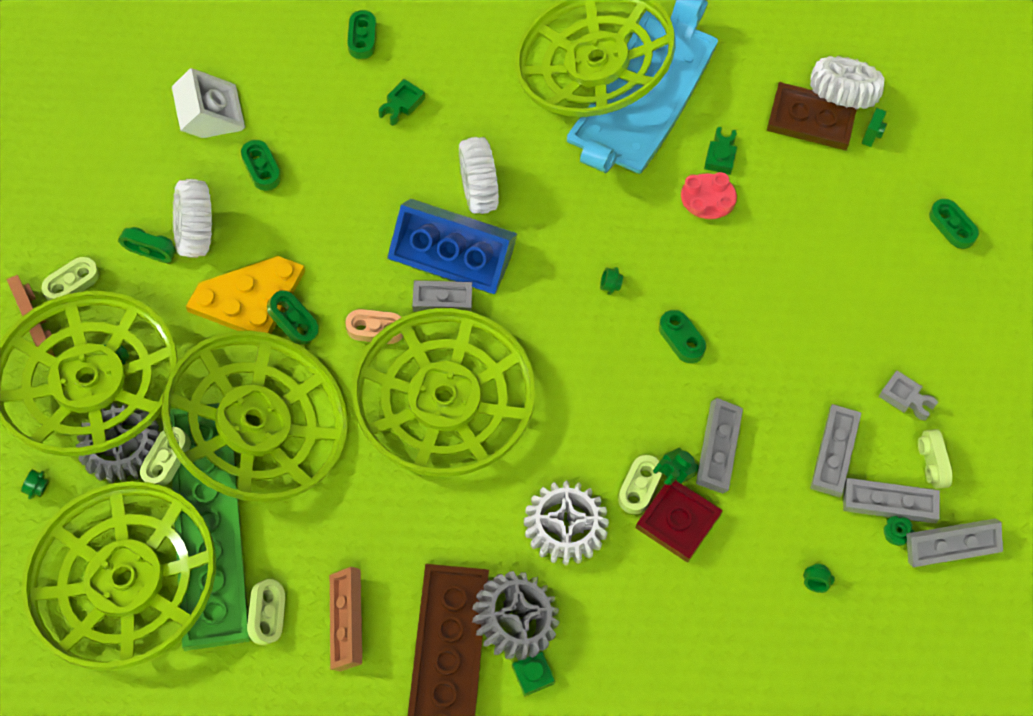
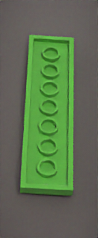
(226, 611)

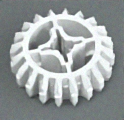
(847, 82)
(478, 175)
(192, 218)
(578, 522)

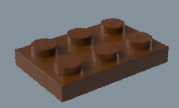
(808, 117)

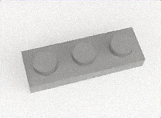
(719, 446)
(835, 450)
(891, 500)
(954, 542)

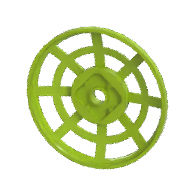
(597, 43)
(83, 359)
(443, 376)
(256, 401)
(106, 566)

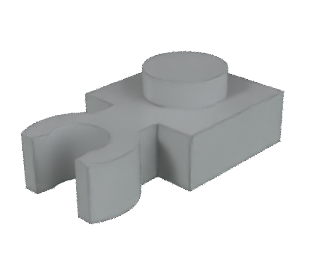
(904, 393)

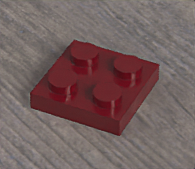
(679, 520)

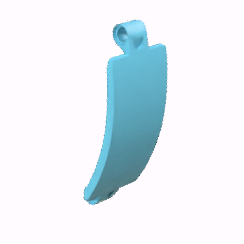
(638, 130)

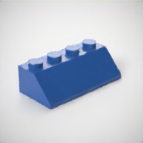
(451, 245)

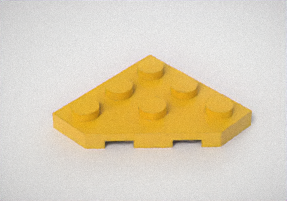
(242, 295)

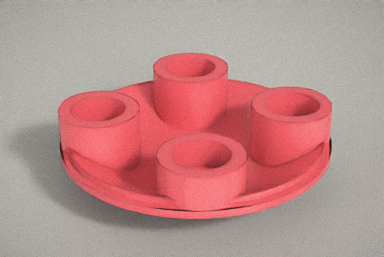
(709, 195)

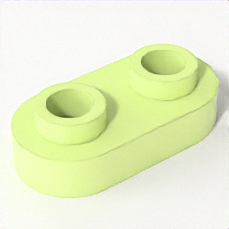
(69, 278)
(163, 457)
(937, 467)
(638, 485)
(266, 613)

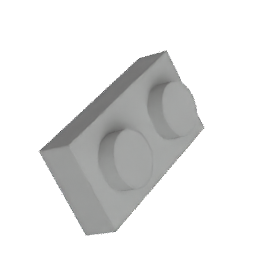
(442, 295)

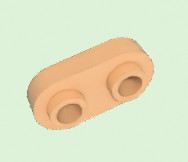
(373, 321)

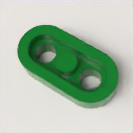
(361, 39)
(261, 167)
(954, 224)
(147, 245)
(294, 316)
(679, 335)

